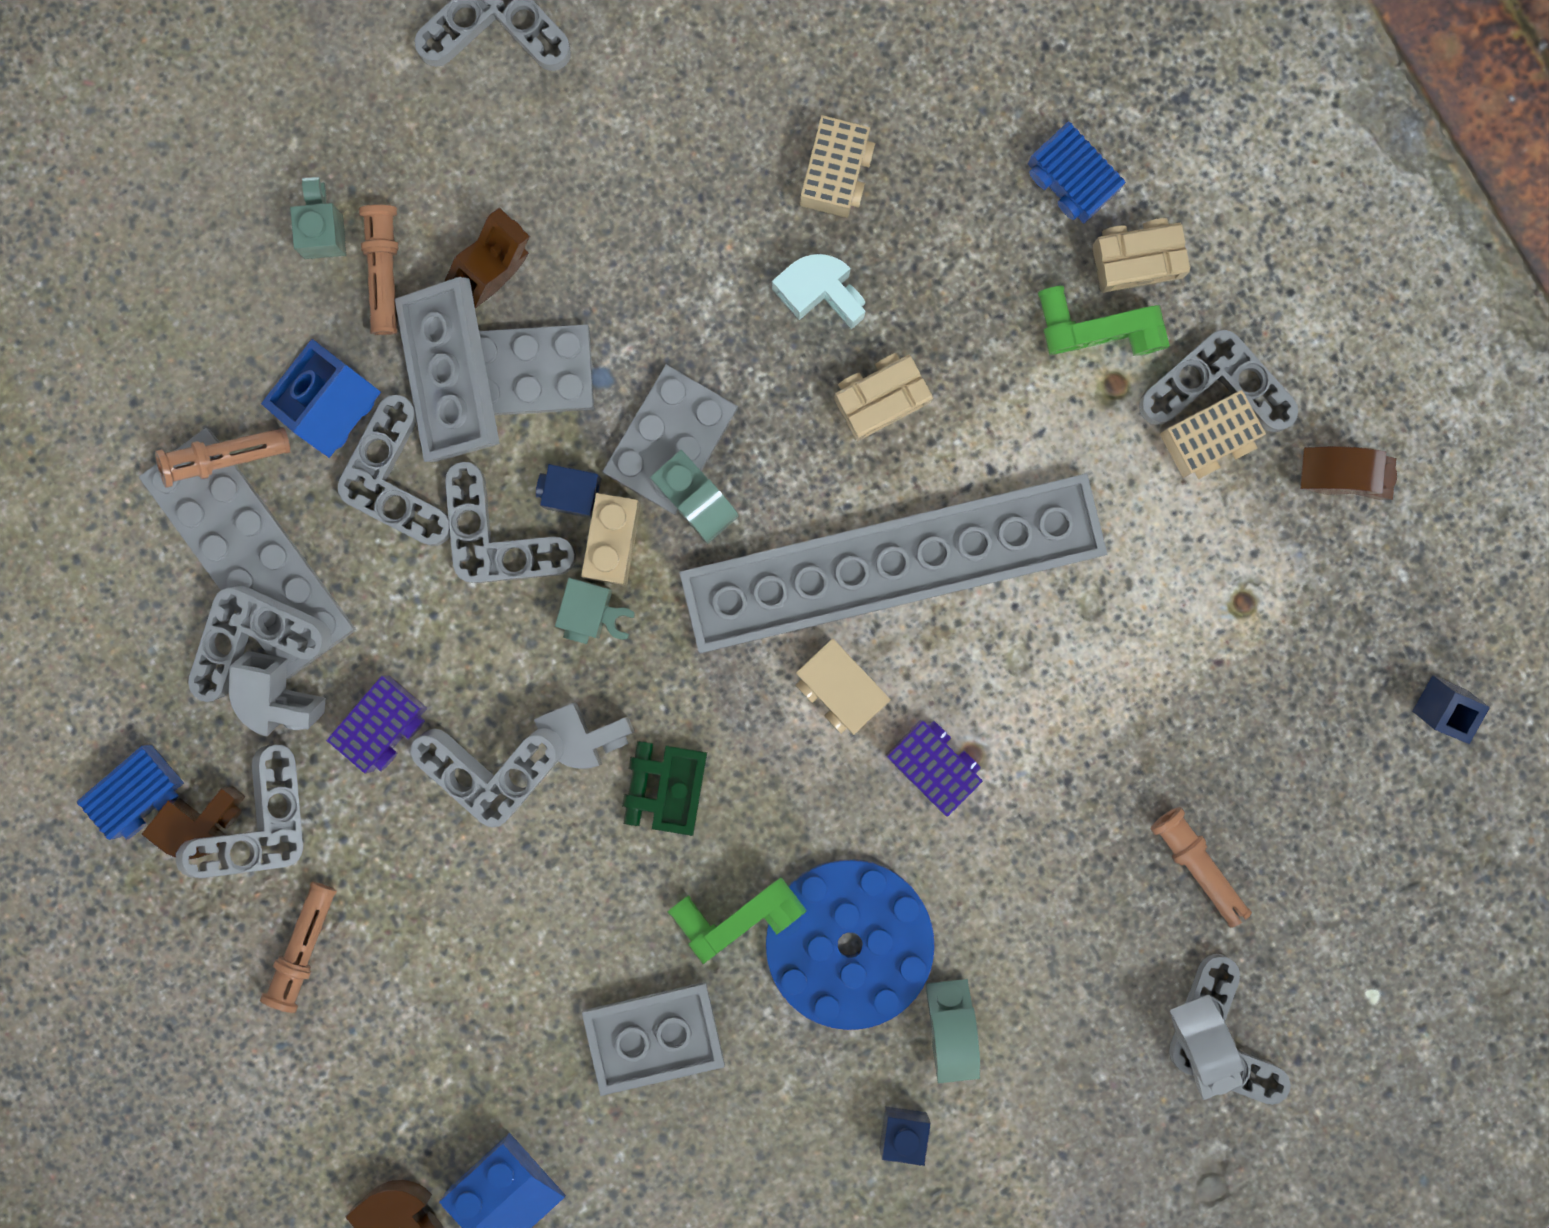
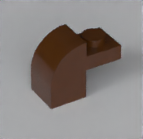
(492, 257)
(1349, 471)
(180, 822)
(394, 1206)

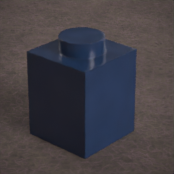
(568, 490)
(1451, 709)
(904, 1136)

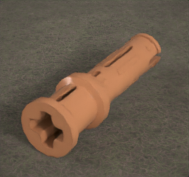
(380, 249)
(198, 455)
(1190, 851)
(293, 966)

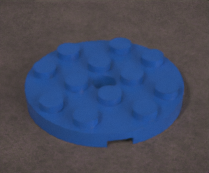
(894, 952)

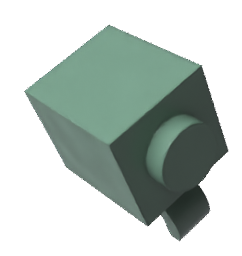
(317, 225)
(586, 610)

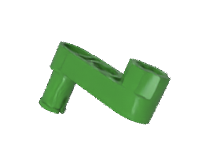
(1142, 327)
(774, 904)

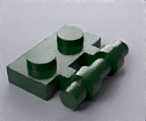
(678, 788)

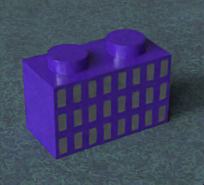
(378, 725)
(935, 767)

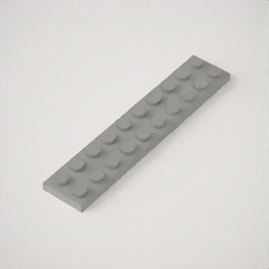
(893, 563)

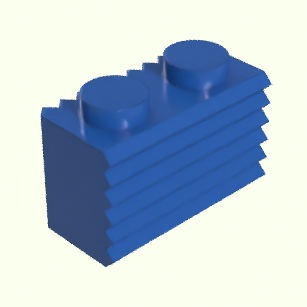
(1074, 173)
(131, 793)

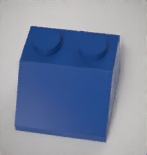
(320, 398)
(502, 1190)

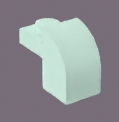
(815, 279)

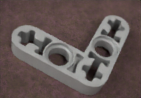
(487, 12)
(1228, 373)
(377, 474)
(494, 553)
(245, 624)
(485, 785)
(268, 827)
(1227, 989)

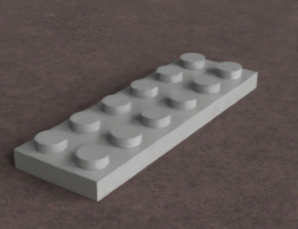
(246, 547)

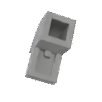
(261, 695)
(578, 742)
(1208, 1046)

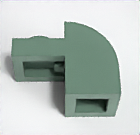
(695, 496)
(953, 1031)

